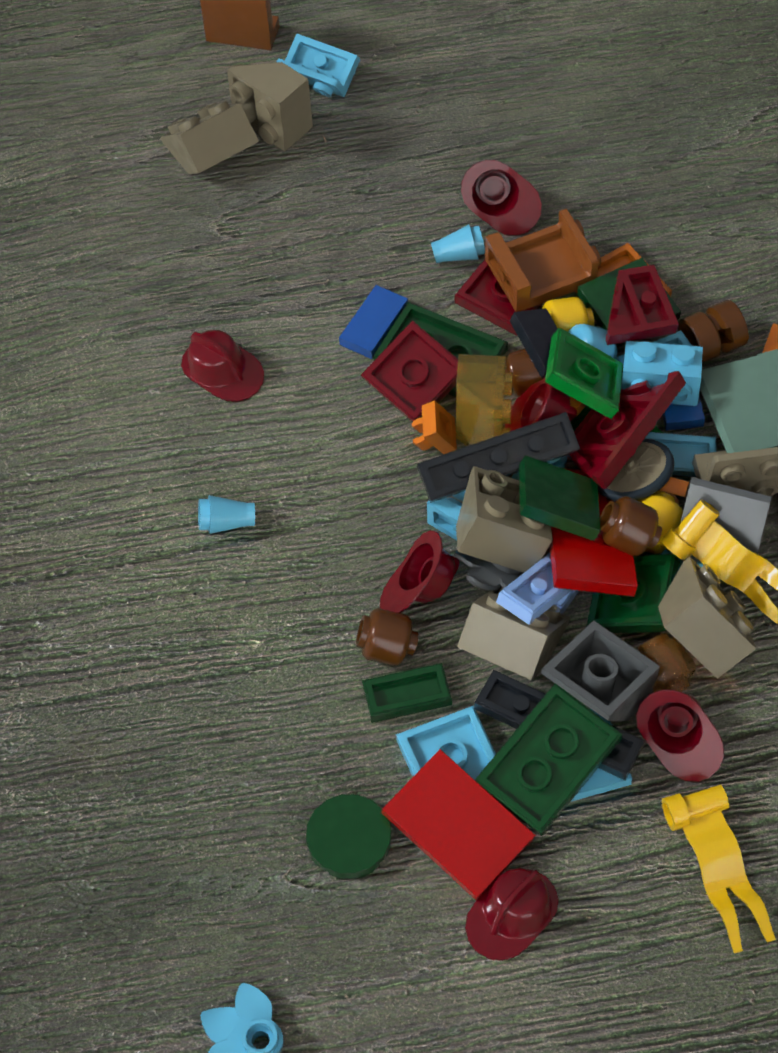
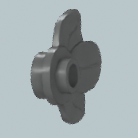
(487, 574)

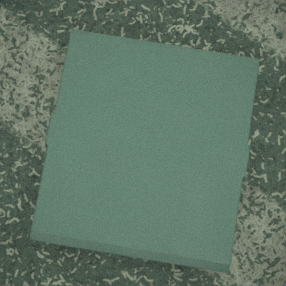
(744, 401)

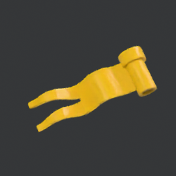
(725, 555)
(717, 856)

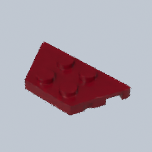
(609, 442)

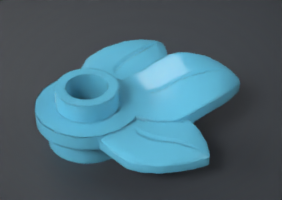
(237, 1028)

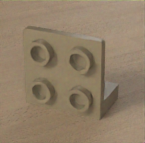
(744, 470)

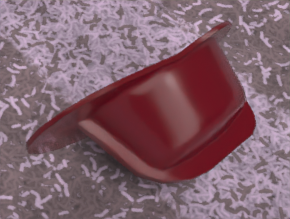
(501, 197)
(222, 366)
(539, 403)
(422, 574)
(680, 734)
(511, 914)

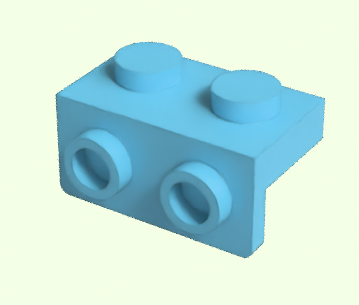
(325, 66)
(654, 362)

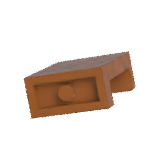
(240, 22)
(542, 262)

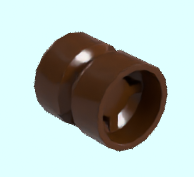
(717, 330)

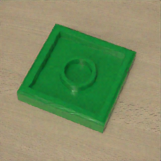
(584, 373)

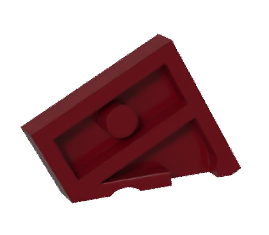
(639, 307)

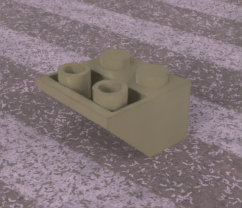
(273, 100)
(210, 138)
(492, 523)
(706, 618)
(509, 641)

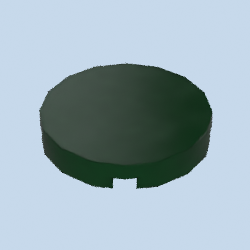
(348, 836)

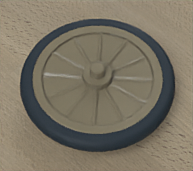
(643, 473)

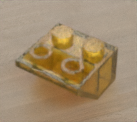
(481, 399)

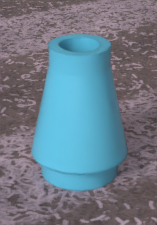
(459, 245)
(224, 514)

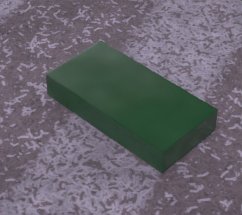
(406, 692)

